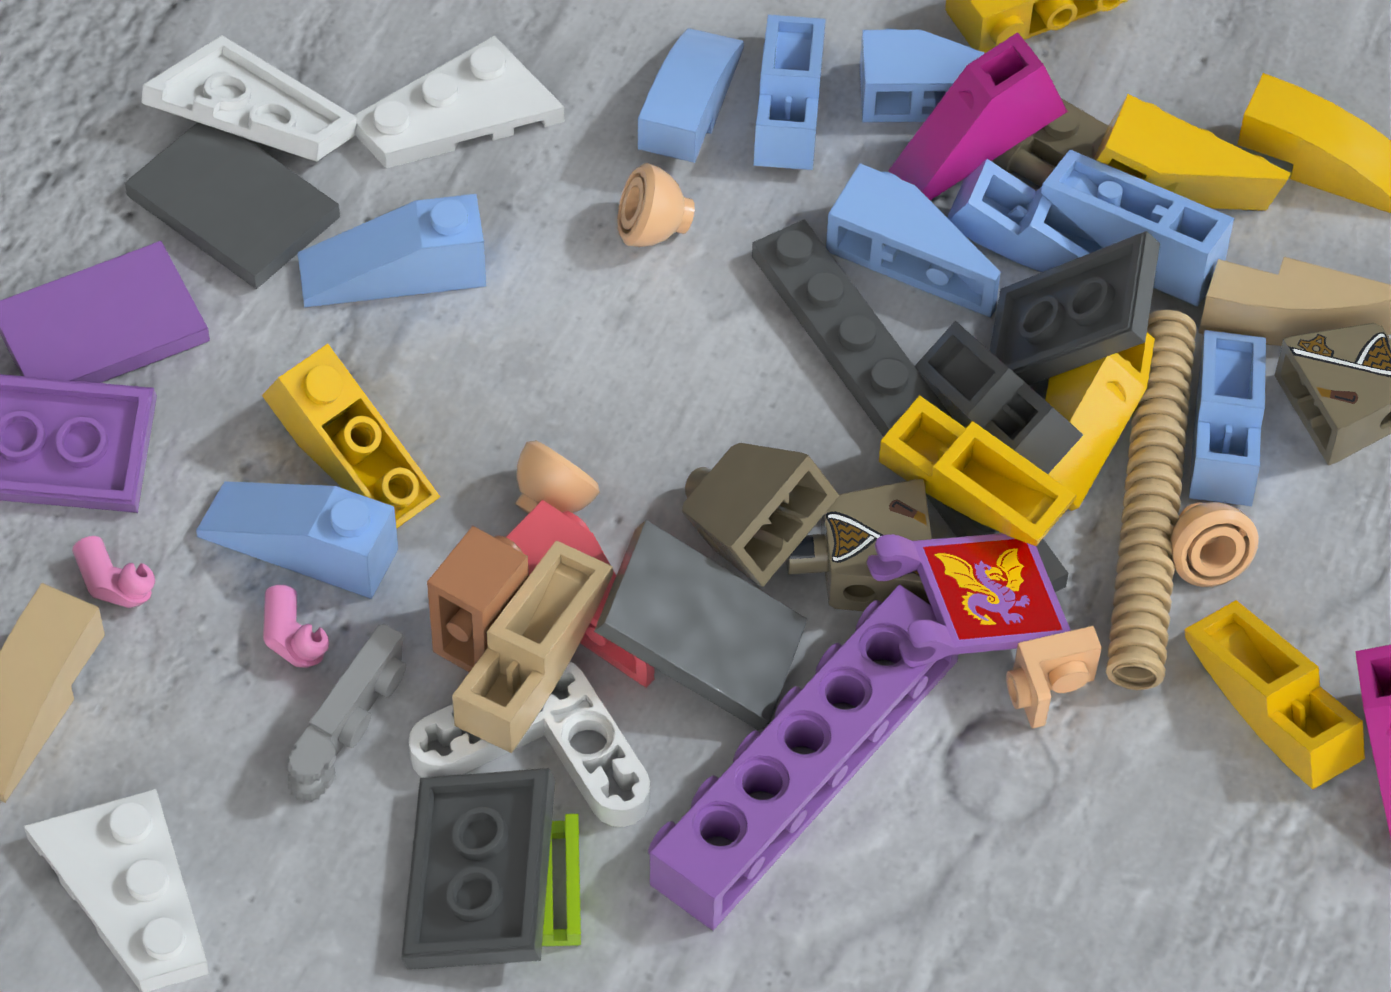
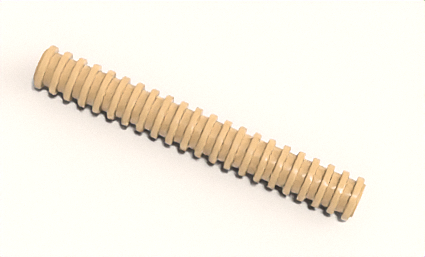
(1152, 508)

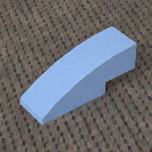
(789, 92)
(688, 94)
(1016, 220)
(1228, 418)

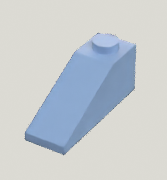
(907, 73)
(1119, 206)
(906, 237)
(401, 253)
(306, 530)

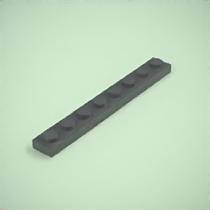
(859, 348)

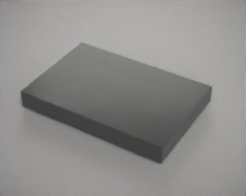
(232, 201)
(1077, 310)
(701, 625)
(479, 869)

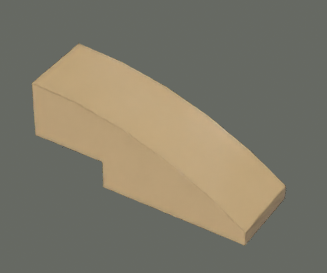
(1293, 303)
(530, 646)
(37, 672)

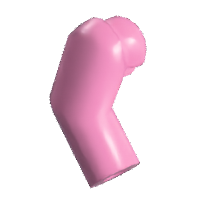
(109, 583)
(285, 635)

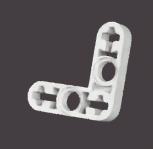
(558, 723)

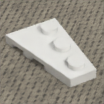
(128, 884)

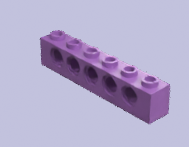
(713, 878)

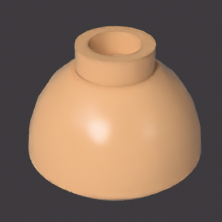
(652, 207)
(552, 478)
(1212, 543)

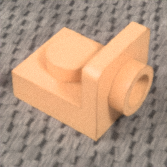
(1051, 663)

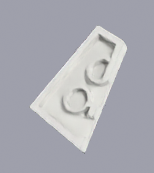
(250, 99)
(456, 102)

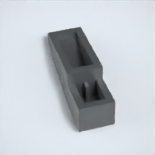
(997, 398)

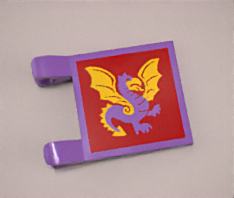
(981, 589)

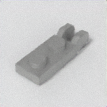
(345, 713)

